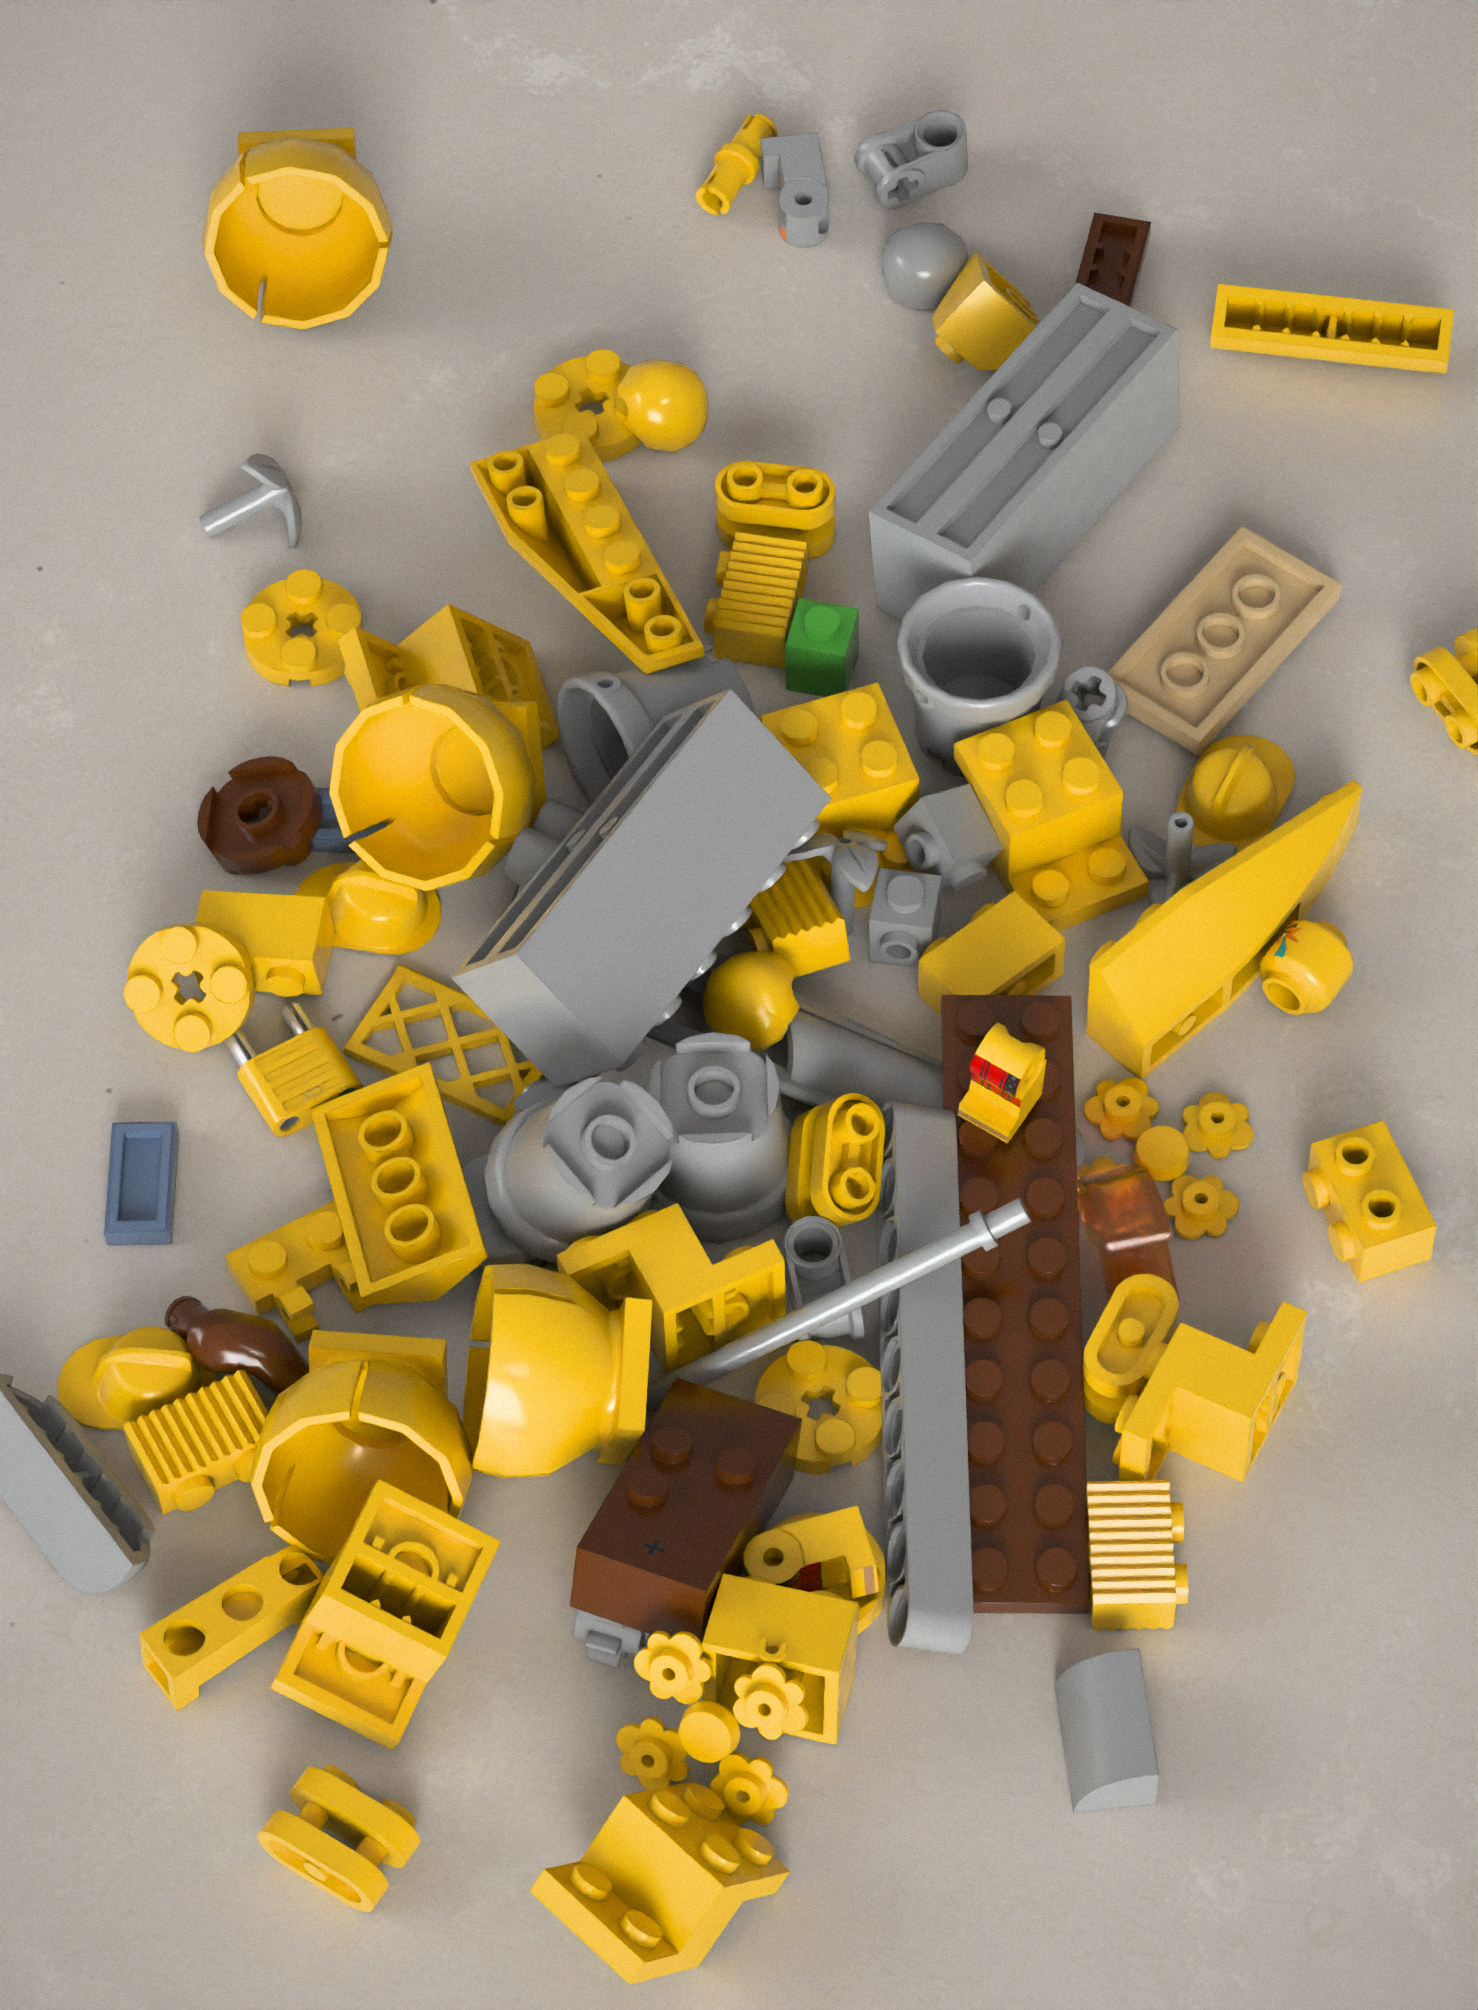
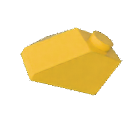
(982, 317)

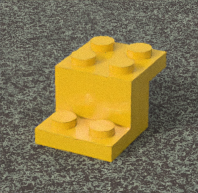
(451, 651)
(860, 762)
(1053, 815)
(693, 1301)
(1210, 1398)
(385, 1614)
(661, 1881)

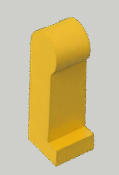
(228, 1622)

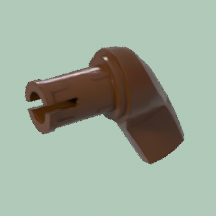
(237, 1341)

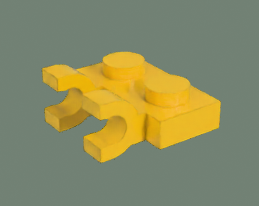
(290, 1262)

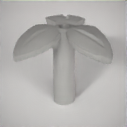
(273, 492)
(1173, 857)
(851, 862)

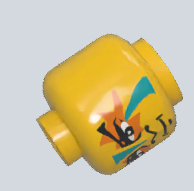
(1306, 967)

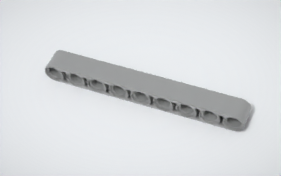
(923, 1390)

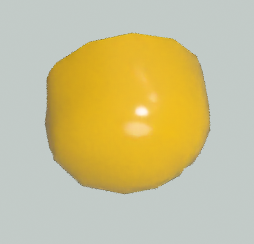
(664, 404)
(751, 998)

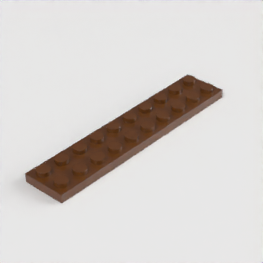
(1023, 1322)

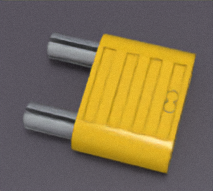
(293, 1074)

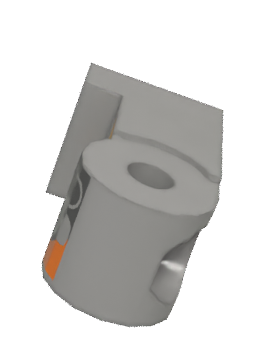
(798, 170)

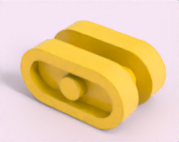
(776, 503)
(1451, 687)
(836, 1161)
(1117, 1352)
(333, 1801)

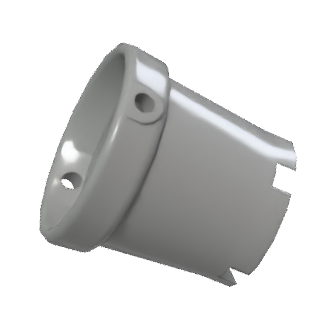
(975, 660)
(610, 714)
(726, 1136)
(577, 1165)

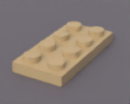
(1222, 639)

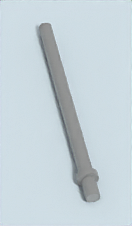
(980, 1232)

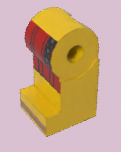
(1003, 1083)
(816, 1554)

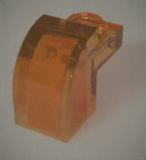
(1126, 1224)

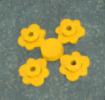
(1167, 1151)
(709, 1729)

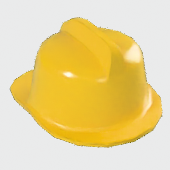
(1237, 791)
(374, 911)
(128, 1377)

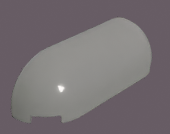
(68, 1495)

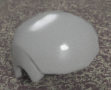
(922, 264)

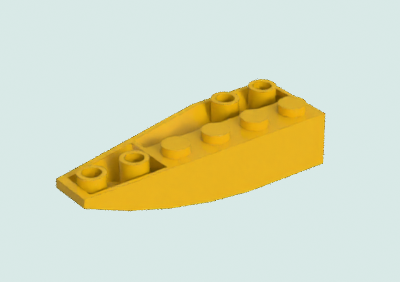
(581, 538)
(1208, 939)

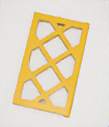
(448, 1000)

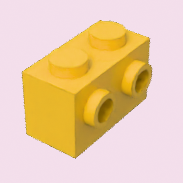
(1369, 1201)

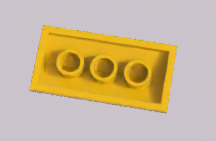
(400, 1188)

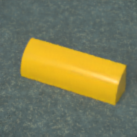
(1332, 328)

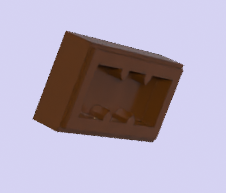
(1114, 256)

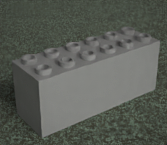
(1031, 454)
(643, 890)

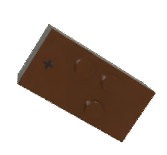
(684, 1510)

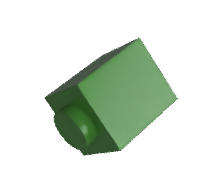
(821, 648)

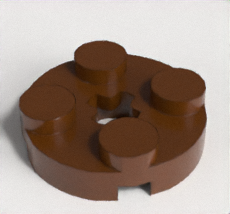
(276, 840)

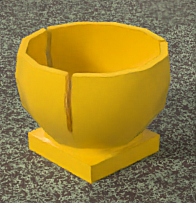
(301, 222)
(445, 776)
(555, 1375)
(359, 1417)

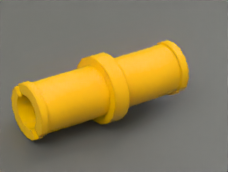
(735, 164)

